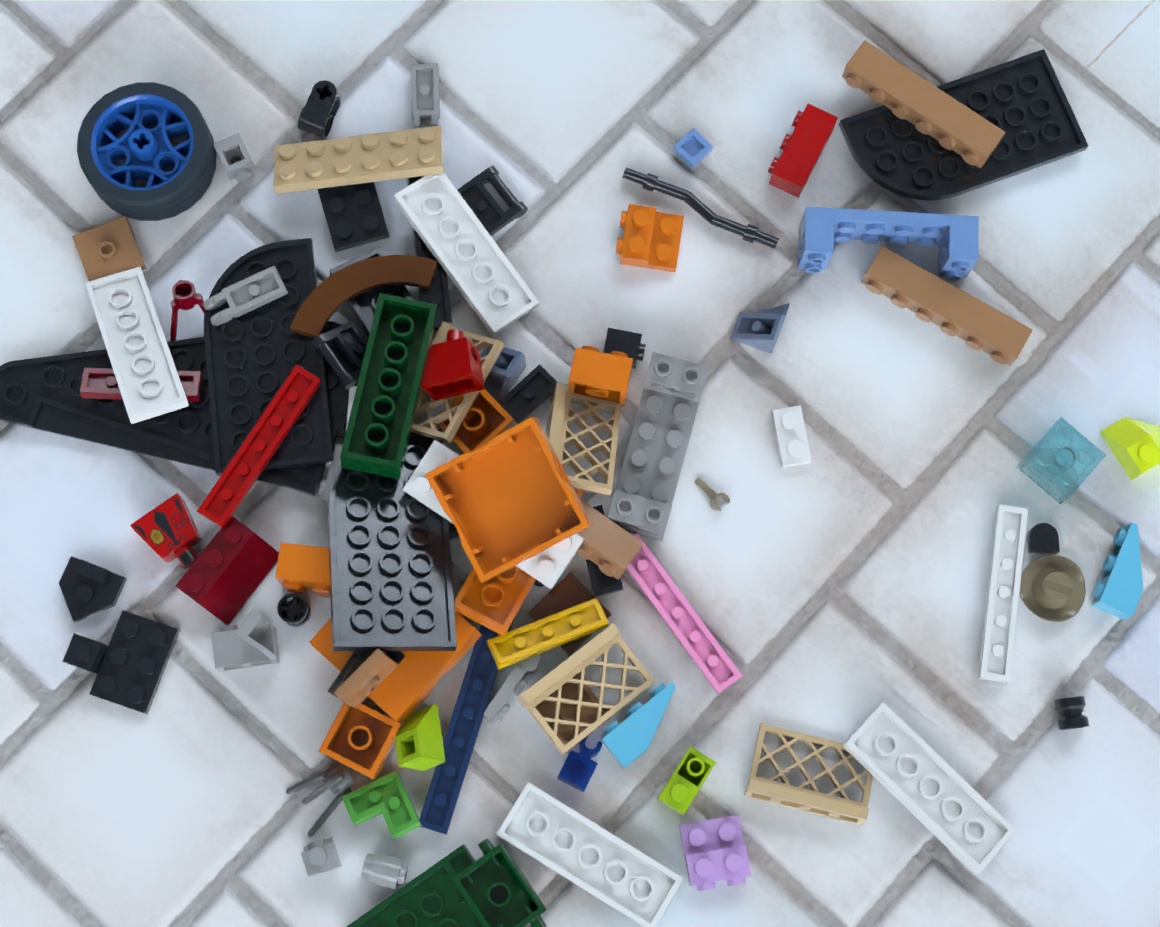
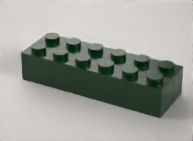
(389, 386)

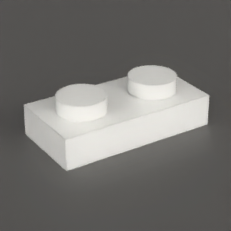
(791, 436)

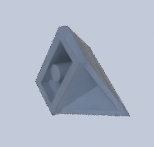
(760, 328)
(504, 372)

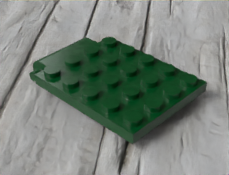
(462, 894)

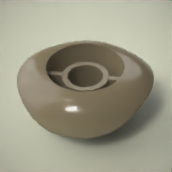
(1053, 588)

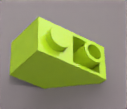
(420, 740)
(686, 780)

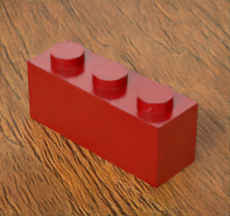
(801, 149)

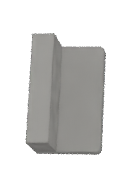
(252, 631)

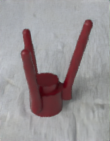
(185, 299)

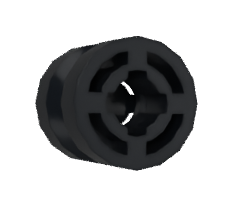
(290, 606)
(1071, 712)

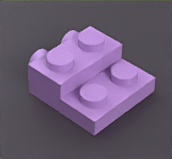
(715, 852)

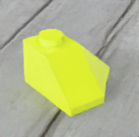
(1134, 445)

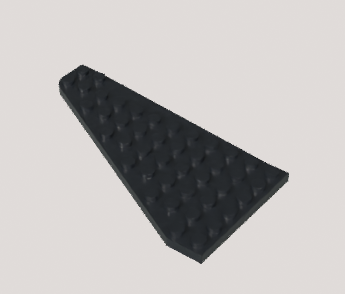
(47, 397)

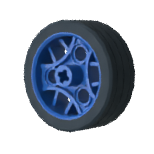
(146, 151)

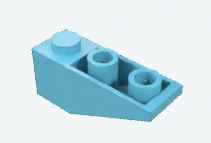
(1122, 581)
(635, 734)

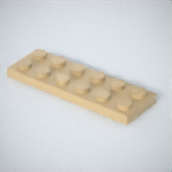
(358, 159)

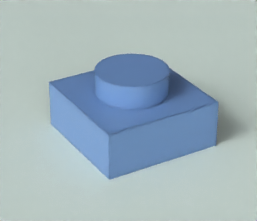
(692, 148)

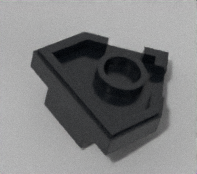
(89, 588)

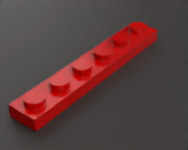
(259, 446)

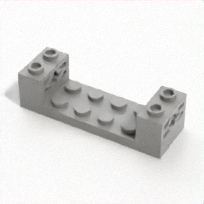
(657, 446)

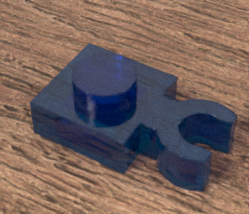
(579, 766)

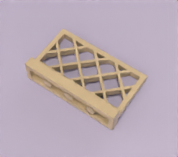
(458, 412)
(558, 430)
(567, 670)
(804, 799)

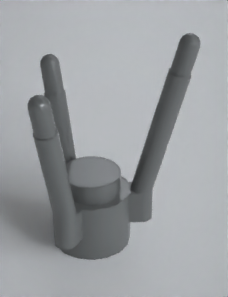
(336, 780)

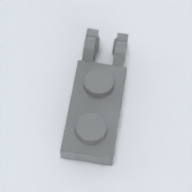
(425, 93)
(246, 295)
(513, 685)

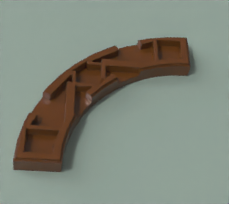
(355, 280)

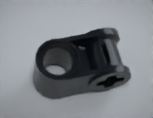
(317, 113)

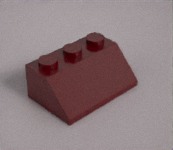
(229, 570)

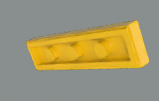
(547, 633)

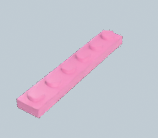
(682, 620)

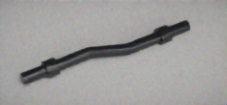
(749, 233)

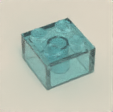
(1061, 460)

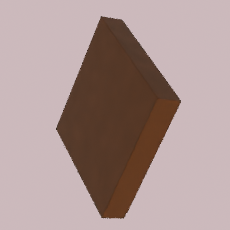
(564, 596)

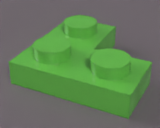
(383, 797)

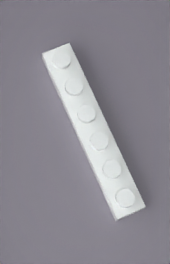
(1003, 594)

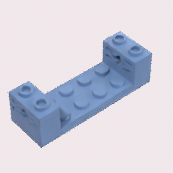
(952, 233)

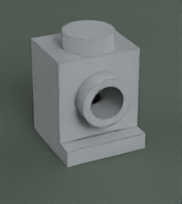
(231, 150)
(320, 857)

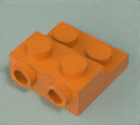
(649, 238)

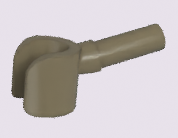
(712, 494)

